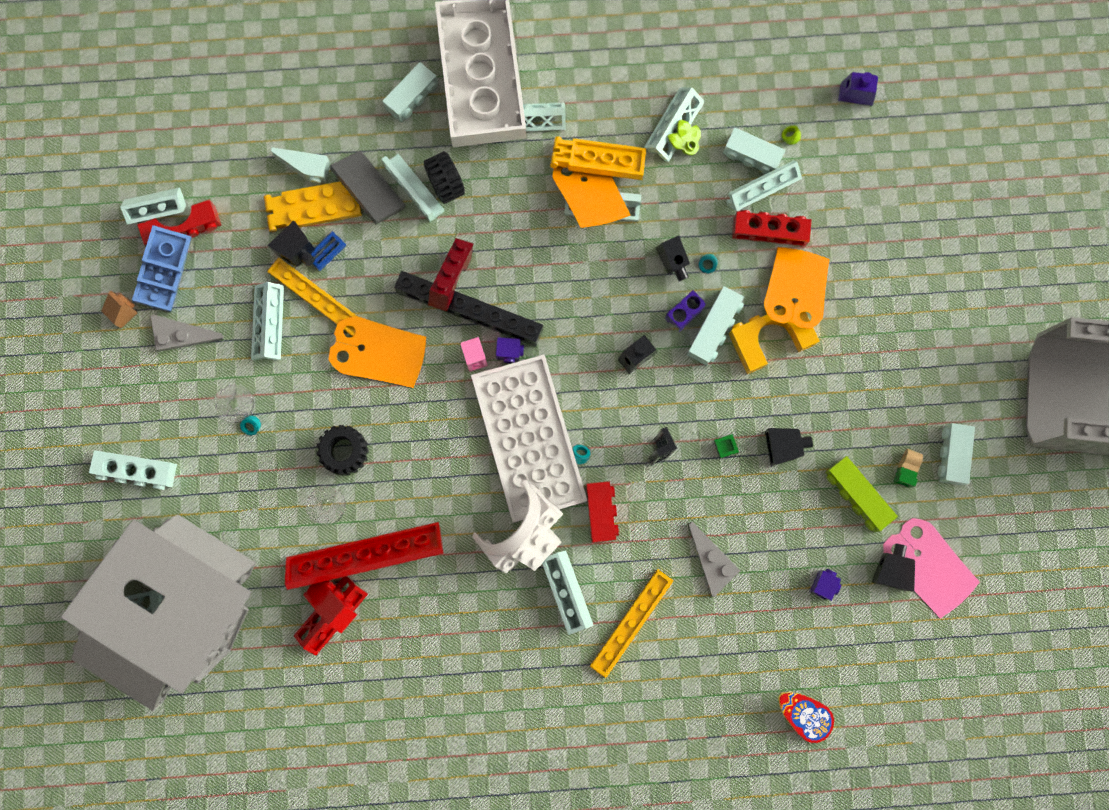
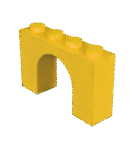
(746, 338)

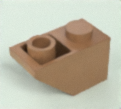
(118, 309)

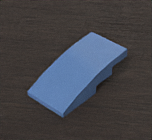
(161, 268)

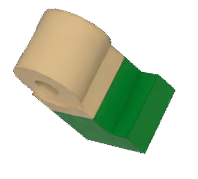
(908, 468)

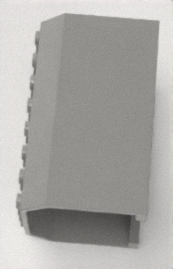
(1070, 387)

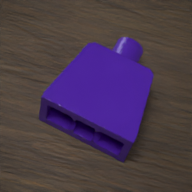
(859, 88)

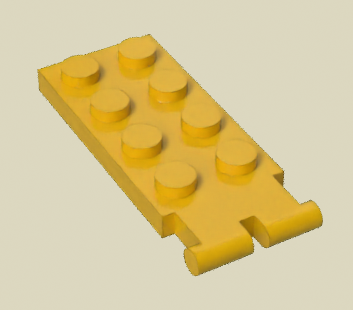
(599, 158)
(311, 206)

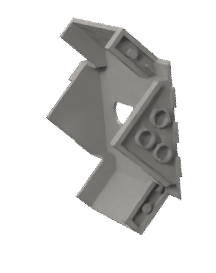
(188, 630)

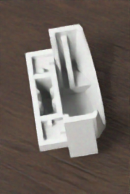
(533, 538)

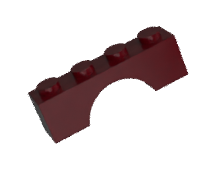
(449, 273)

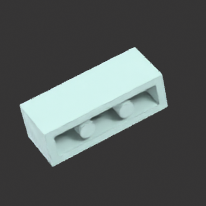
(410, 92)
(753, 151)
(153, 205)
(956, 454)

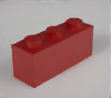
(602, 512)
(331, 605)

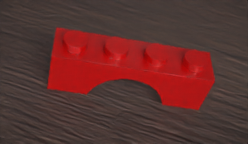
(201, 219)

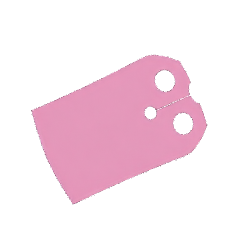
(939, 573)

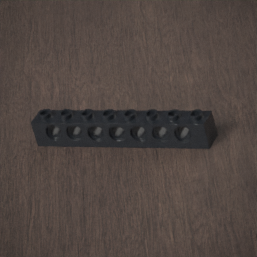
(473, 310)

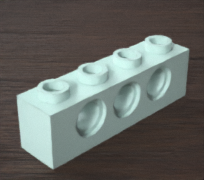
(102, 463)

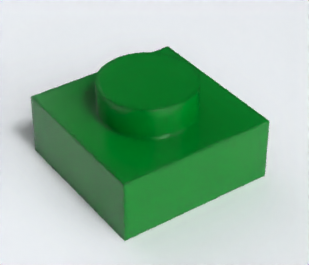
(726, 446)

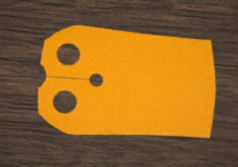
(591, 201)
(801, 277)
(388, 353)

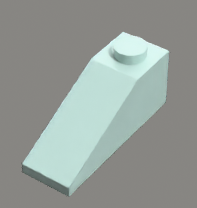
(308, 165)

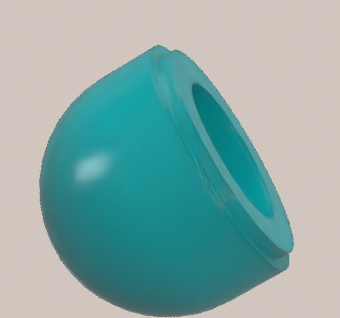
(708, 257)
(254, 421)
(581, 459)

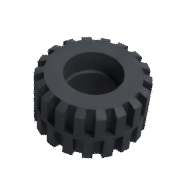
(444, 177)
(326, 446)

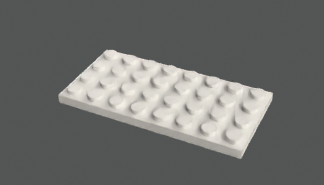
(528, 434)

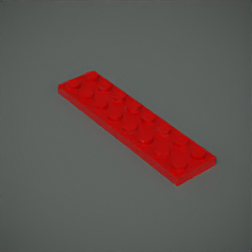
(363, 555)

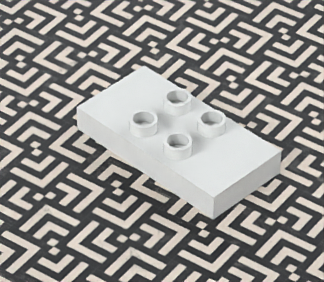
(480, 71)

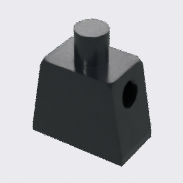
(293, 246)
(672, 250)
(637, 354)
(785, 444)
(896, 570)

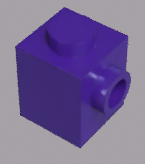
(509, 350)
(826, 584)

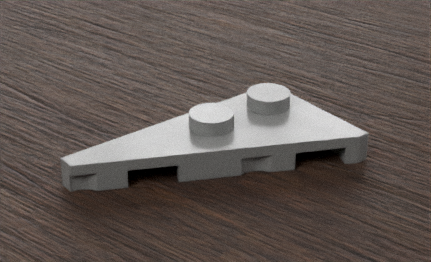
(174, 334)
(716, 565)

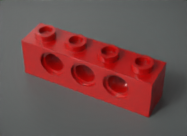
(762, 233)

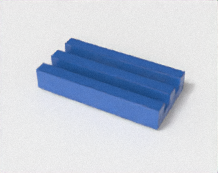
(325, 261)

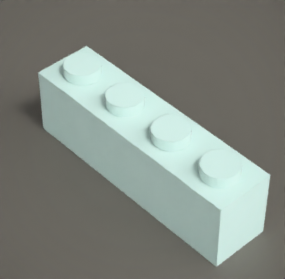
(717, 322)
(567, 592)

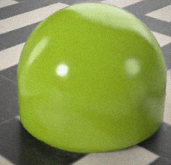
(795, 138)

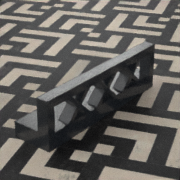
(665, 446)

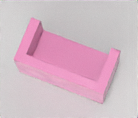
(474, 354)

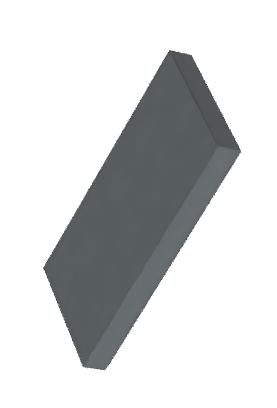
(367, 187)

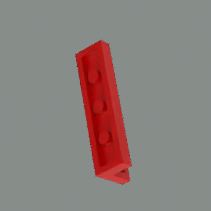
(320, 632)

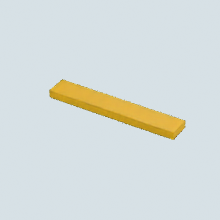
(311, 293)
(631, 623)

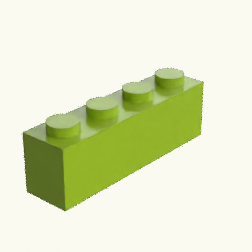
(860, 494)

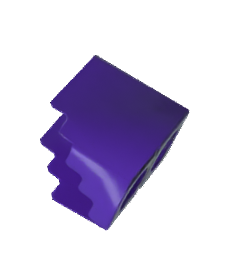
(689, 312)

